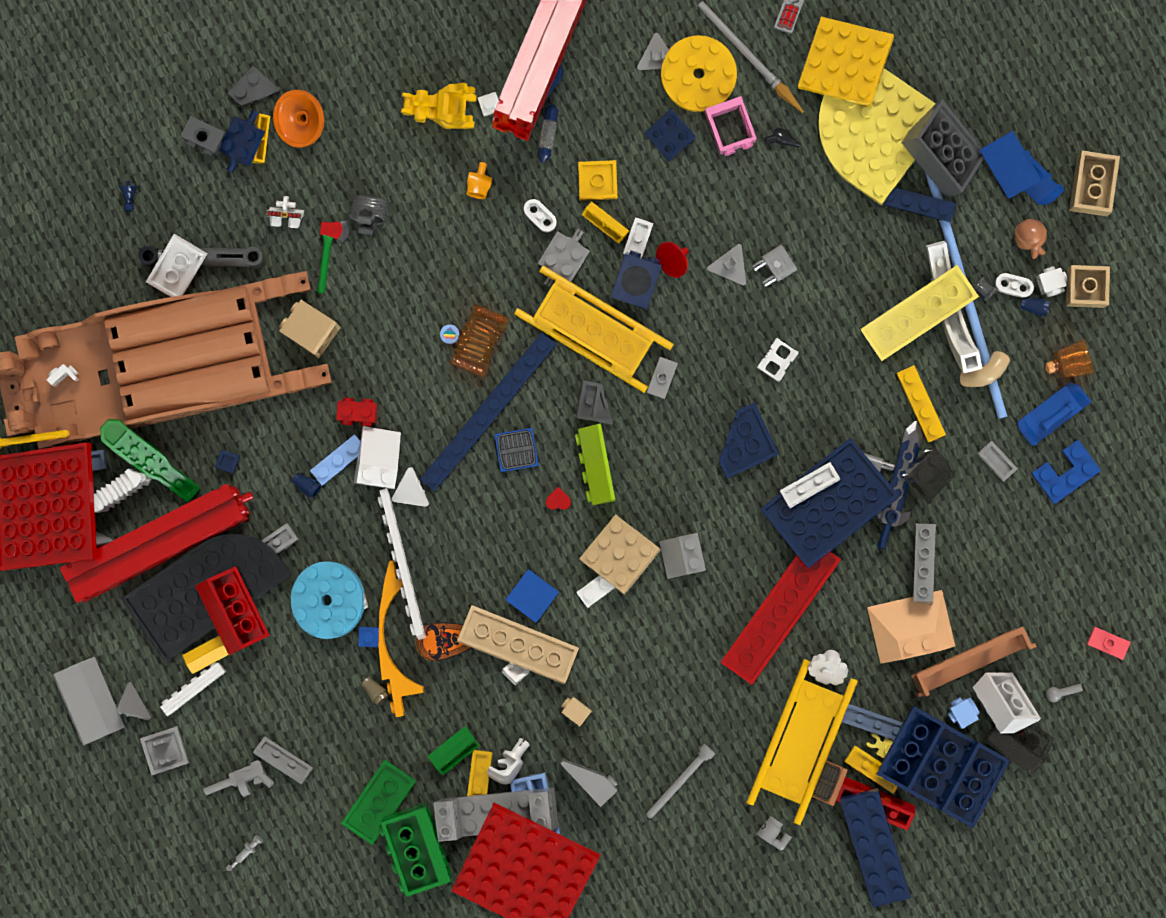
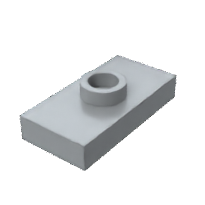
(662, 378)

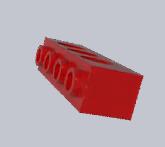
(897, 811)

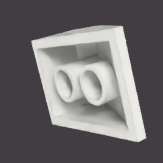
(378, 458)

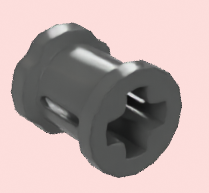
(984, 288)

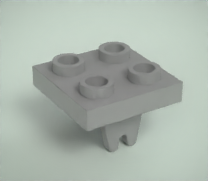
(164, 750)

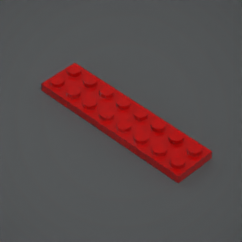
(777, 616)

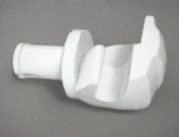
(511, 762)

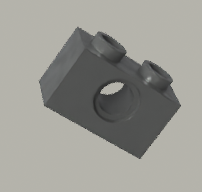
(195, 128)

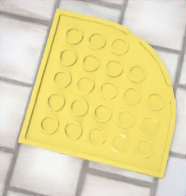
(867, 140)

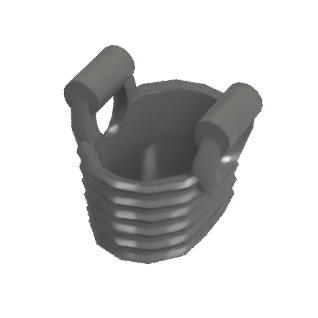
(368, 210)

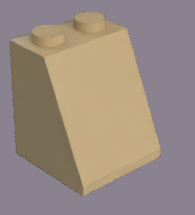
(309, 328)

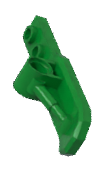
(146, 458)

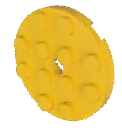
(702, 54)

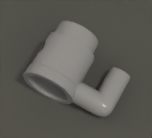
(770, 831)

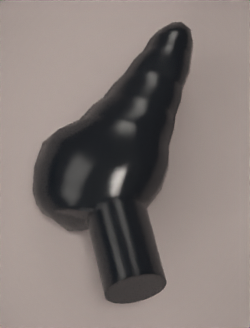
(781, 137)

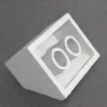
(1005, 702)

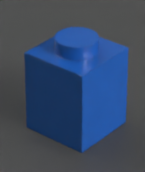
(368, 636)

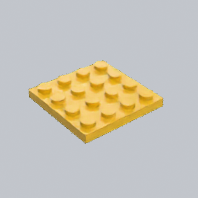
(846, 61)

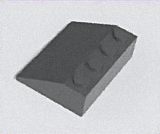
(944, 149)

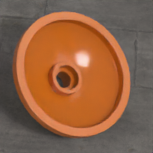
(290, 121)

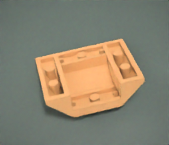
(910, 628)

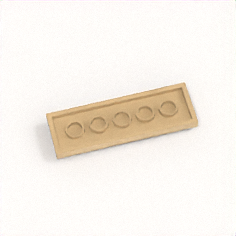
(518, 644)

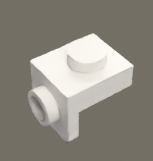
(59, 374)

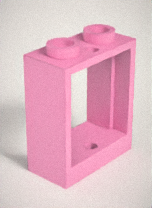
(725, 107)

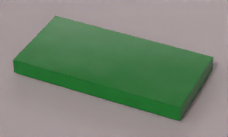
(378, 799)

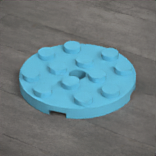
(309, 605)

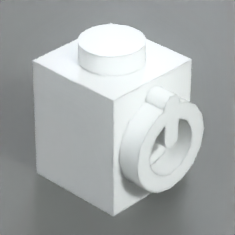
(1052, 281)

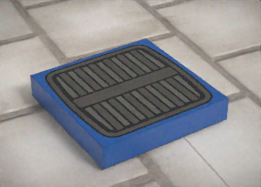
(516, 450)

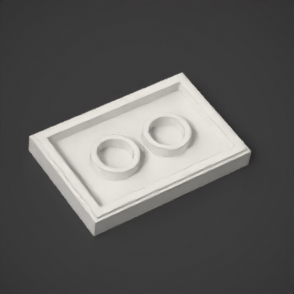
(176, 267)

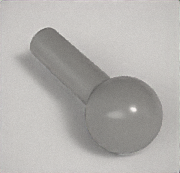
(1054, 694)

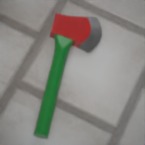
(330, 230)

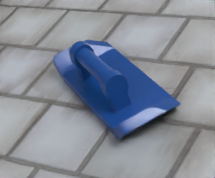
(1046, 190)
(1053, 412)

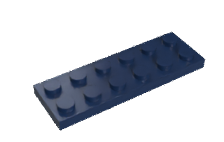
(875, 847)

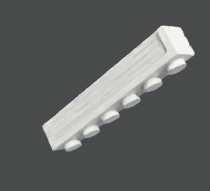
(196, 686)

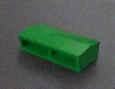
(453, 750)

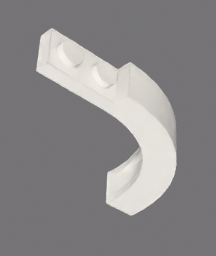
(954, 326)

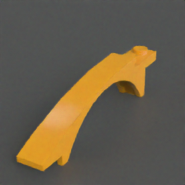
(399, 683)

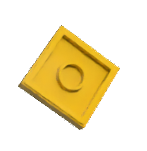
(597, 180)

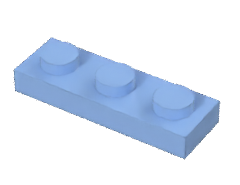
(337, 460)

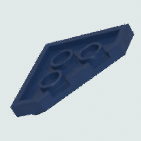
(746, 442)

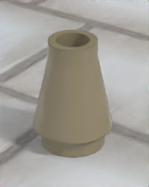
(375, 692)

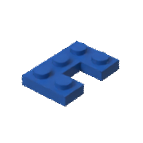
(1082, 470)

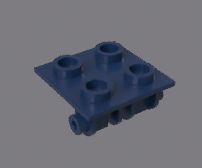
(670, 134)

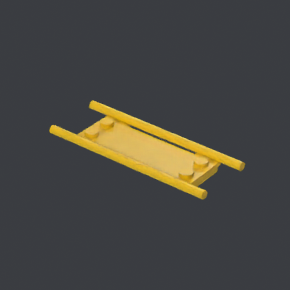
(593, 329)
(802, 742)

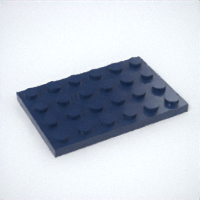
(835, 512)

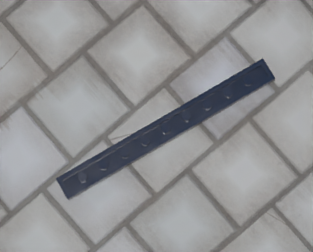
(488, 411)

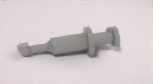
(249, 848)

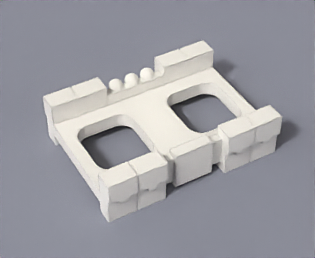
(772, 356)

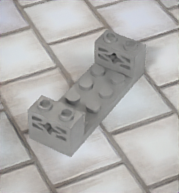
(466, 814)

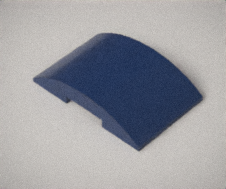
(942, 767)

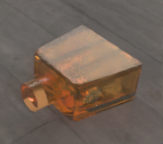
(1072, 361)

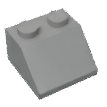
(682, 555)

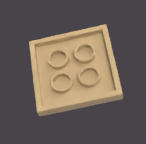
(620, 554)

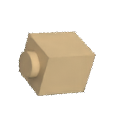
(575, 710)

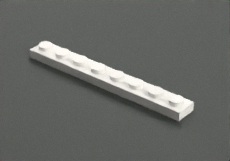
(403, 571)

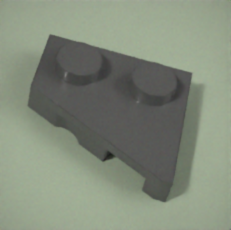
(252, 88)
(592, 404)

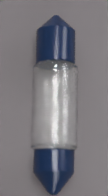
(547, 133)

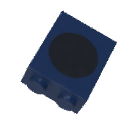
(636, 279)

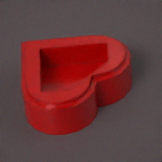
(558, 499)

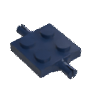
(242, 141)

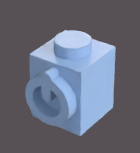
(963, 712)

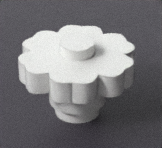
(828, 668)

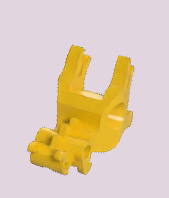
(444, 107)

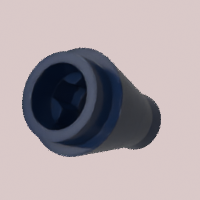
(1036, 306)
(307, 485)

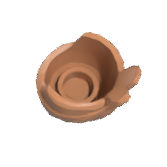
(1031, 235)

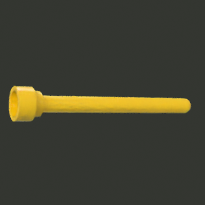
(34, 438)

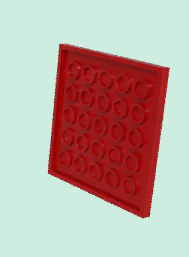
(47, 507)
(524, 868)

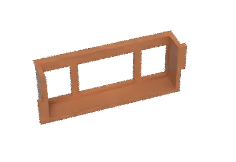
(971, 660)

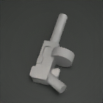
(241, 778)

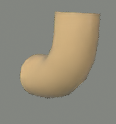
(988, 374)

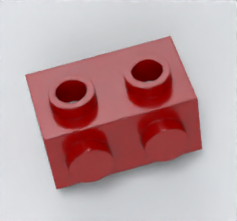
(357, 412)

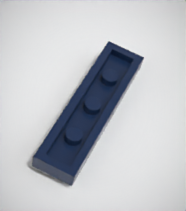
(920, 204)

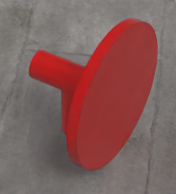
(673, 259)

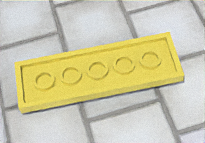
(919, 312)

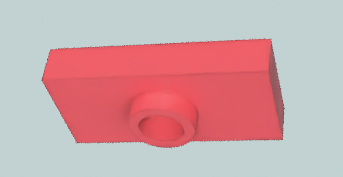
(1108, 643)

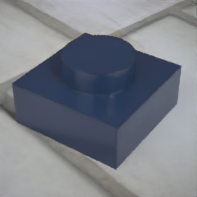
(227, 461)

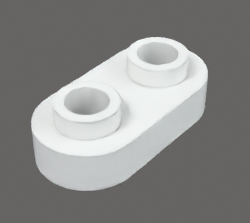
(540, 216)
(1014, 283)

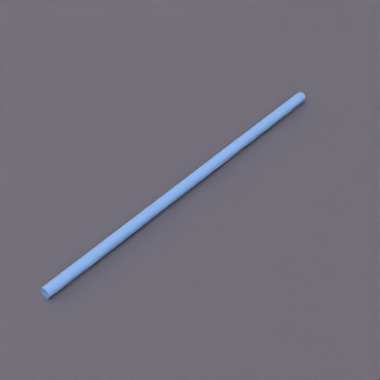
(970, 308)

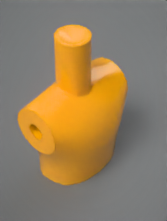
(478, 183)

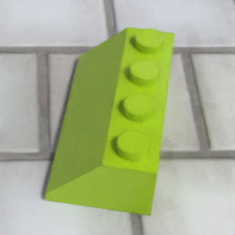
(596, 465)

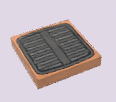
(829, 782)

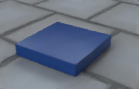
(532, 595)

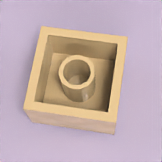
(1087, 286)

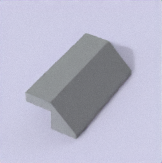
(88, 701)

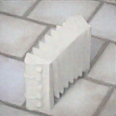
(119, 489)

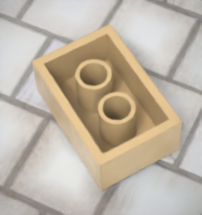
(1094, 183)

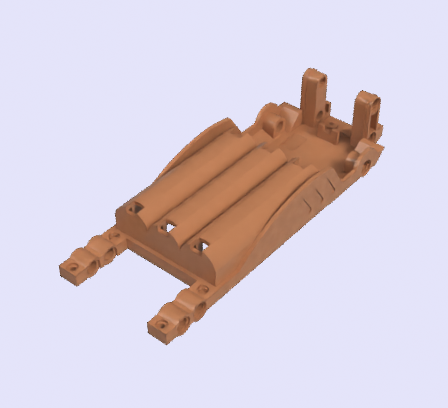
(177, 356)

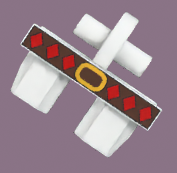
(293, 214)

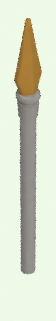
(781, 89)

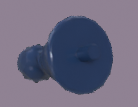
(128, 193)

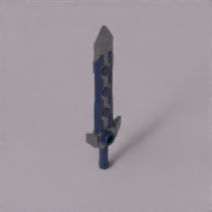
(907, 455)

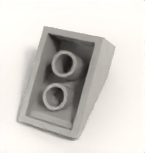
(593, 782)

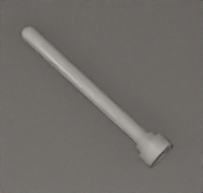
(704, 754)

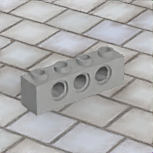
(924, 563)

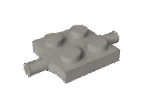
(564, 256)

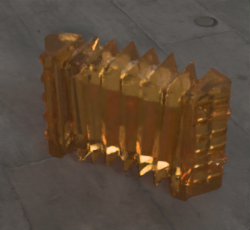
(478, 339)

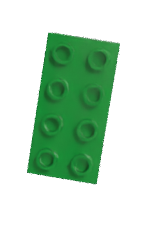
(424, 839)

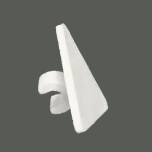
(410, 490)

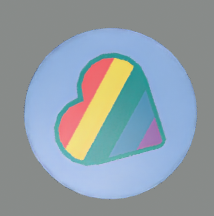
(449, 334)

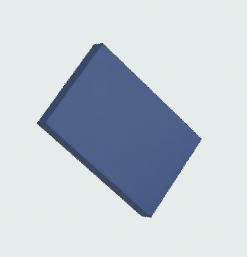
(1010, 164)

